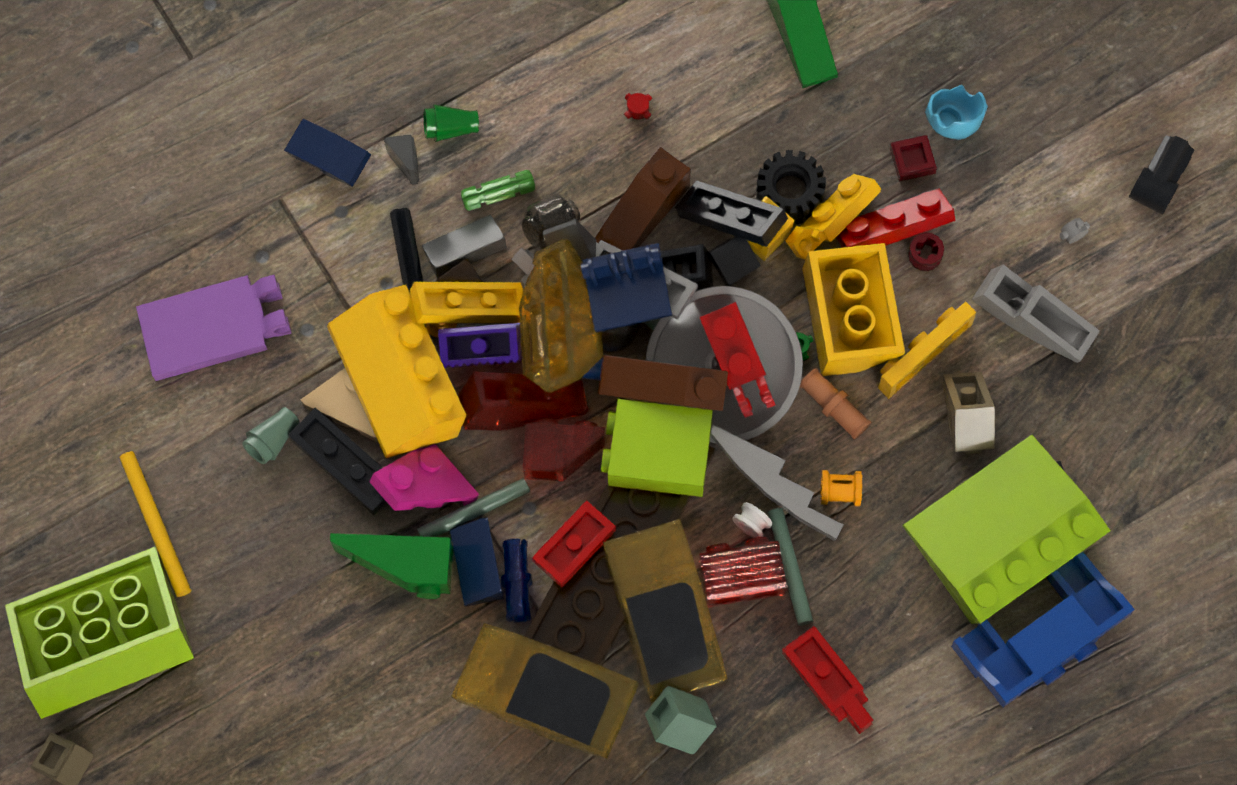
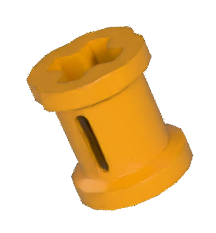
(841, 488)

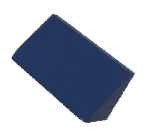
(476, 563)

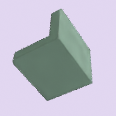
(680, 720)

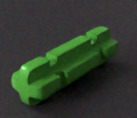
(498, 190)

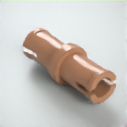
(835, 403)

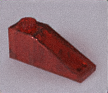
(513, 400)

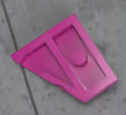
(422, 480)

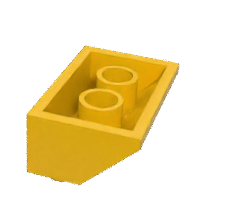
(852, 308)

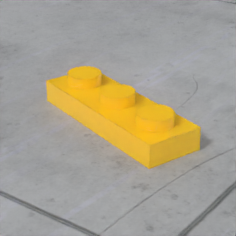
(466, 302)
(925, 349)

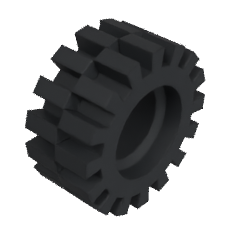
(798, 167)

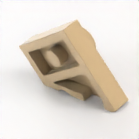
(340, 402)

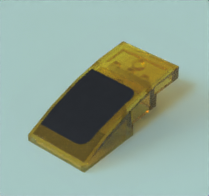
(665, 609)
(545, 690)

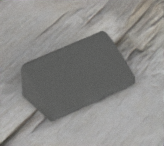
(469, 242)

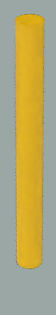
(155, 524)

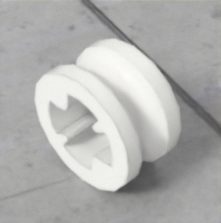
(752, 520)

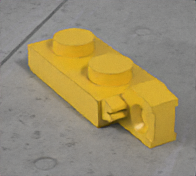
(833, 215)

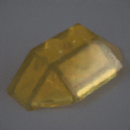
(557, 320)

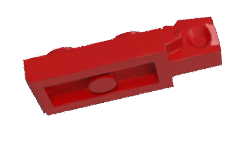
(829, 678)

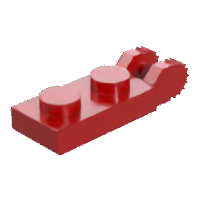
(736, 354)

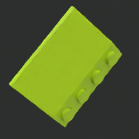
(1005, 529)
(97, 633)

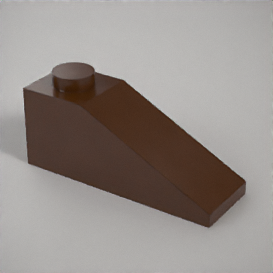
(646, 201)
(663, 382)

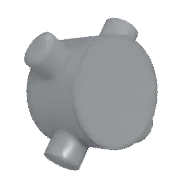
(1074, 230)

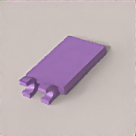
(210, 325)

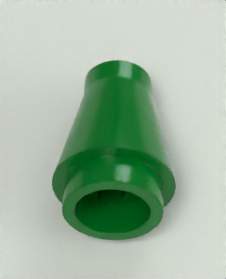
(448, 122)

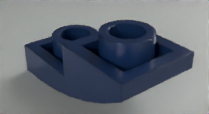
(327, 152)

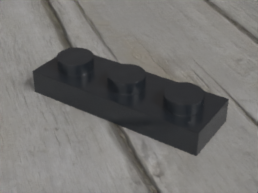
(731, 213)
(338, 458)

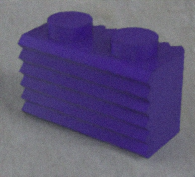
(480, 345)

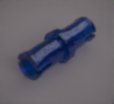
(516, 580)

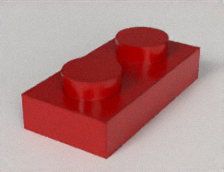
(574, 543)

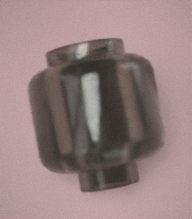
(546, 214)

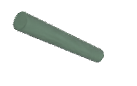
(474, 509)
(791, 568)

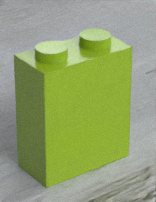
(658, 447)

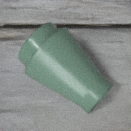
(269, 437)

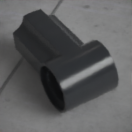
(1159, 181)

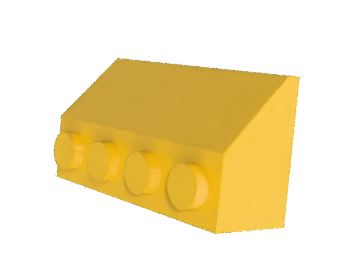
(397, 372)

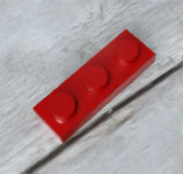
(899, 220)

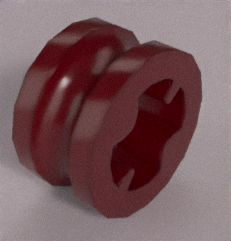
(918, 243)

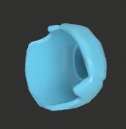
(956, 112)

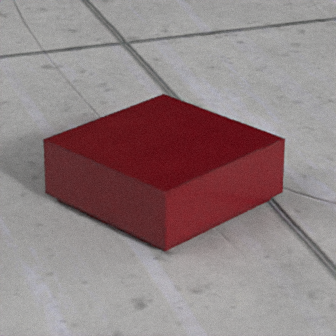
(913, 158)

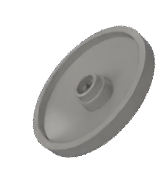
(776, 342)

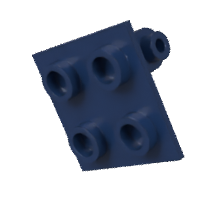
(626, 287)

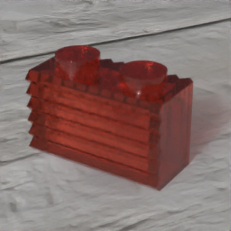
(742, 572)

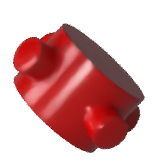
(638, 106)

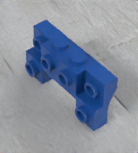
(1043, 647)

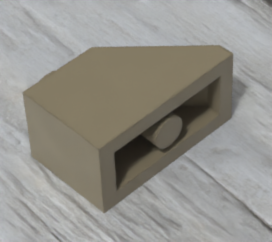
(969, 412)

